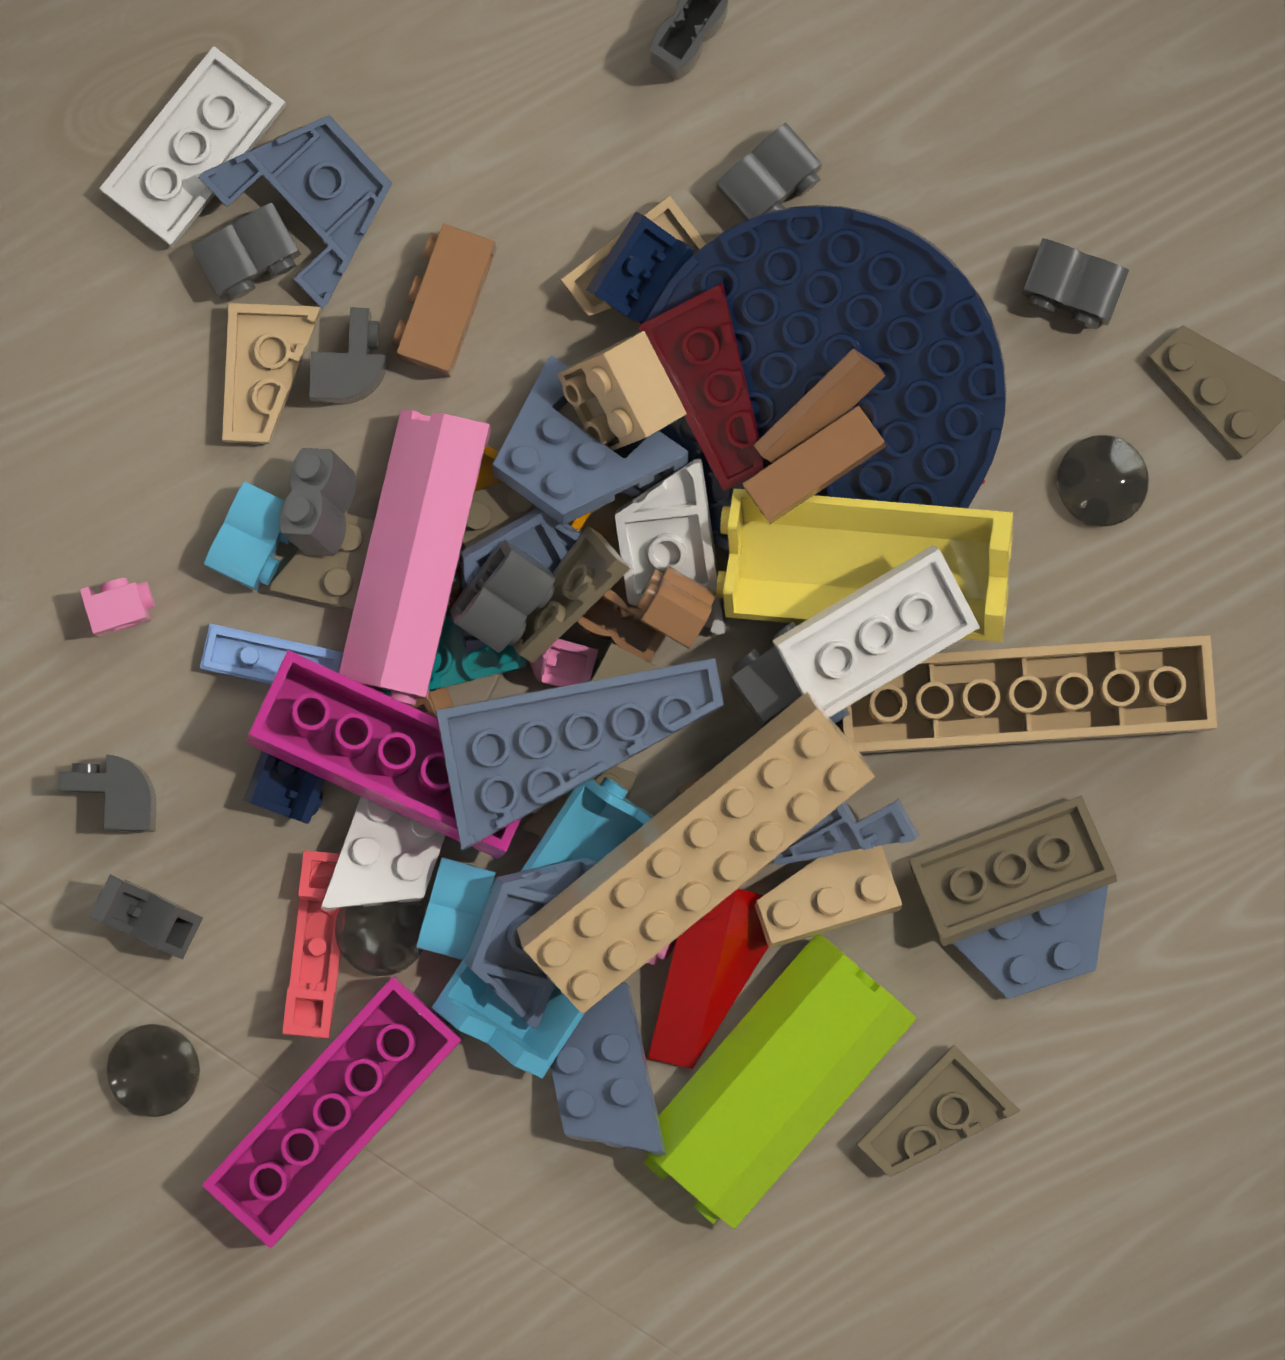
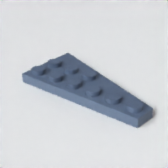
(541, 744)

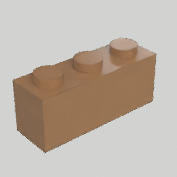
(444, 299)

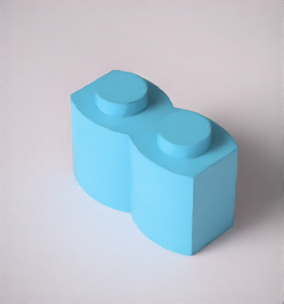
(248, 539)
(455, 908)

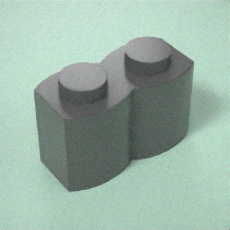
(681, 36)
(770, 174)
(246, 252)
(1074, 283)
(316, 505)
(503, 596)

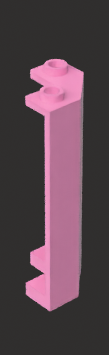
(413, 553)

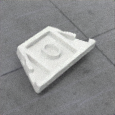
(673, 529)
(382, 859)

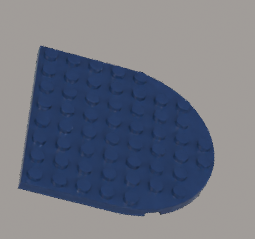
(843, 279)

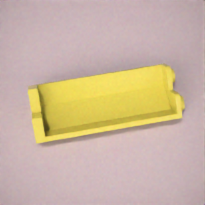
(842, 544)

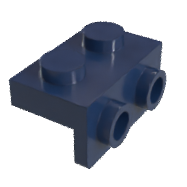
(639, 268)
(285, 789)

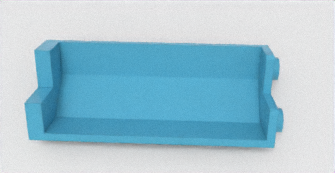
(589, 826)

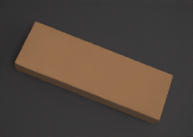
(821, 405)
(814, 465)

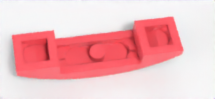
(315, 953)

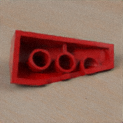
(706, 977)

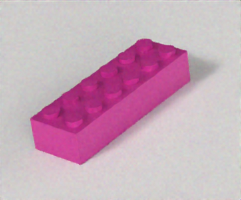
(362, 745)
(332, 1111)

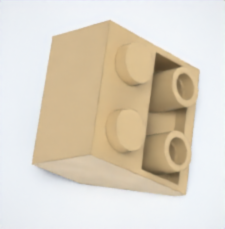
(622, 393)

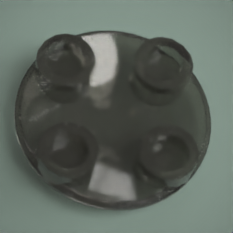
(1102, 480)
(380, 937)
(153, 1070)

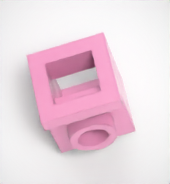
(117, 606)

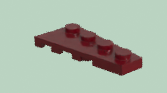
(707, 373)

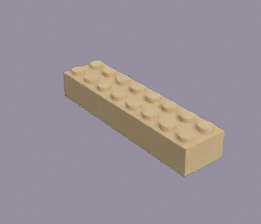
(1040, 696)
(694, 853)

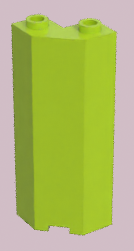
(776, 1081)

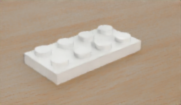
(205, 124)
(877, 632)

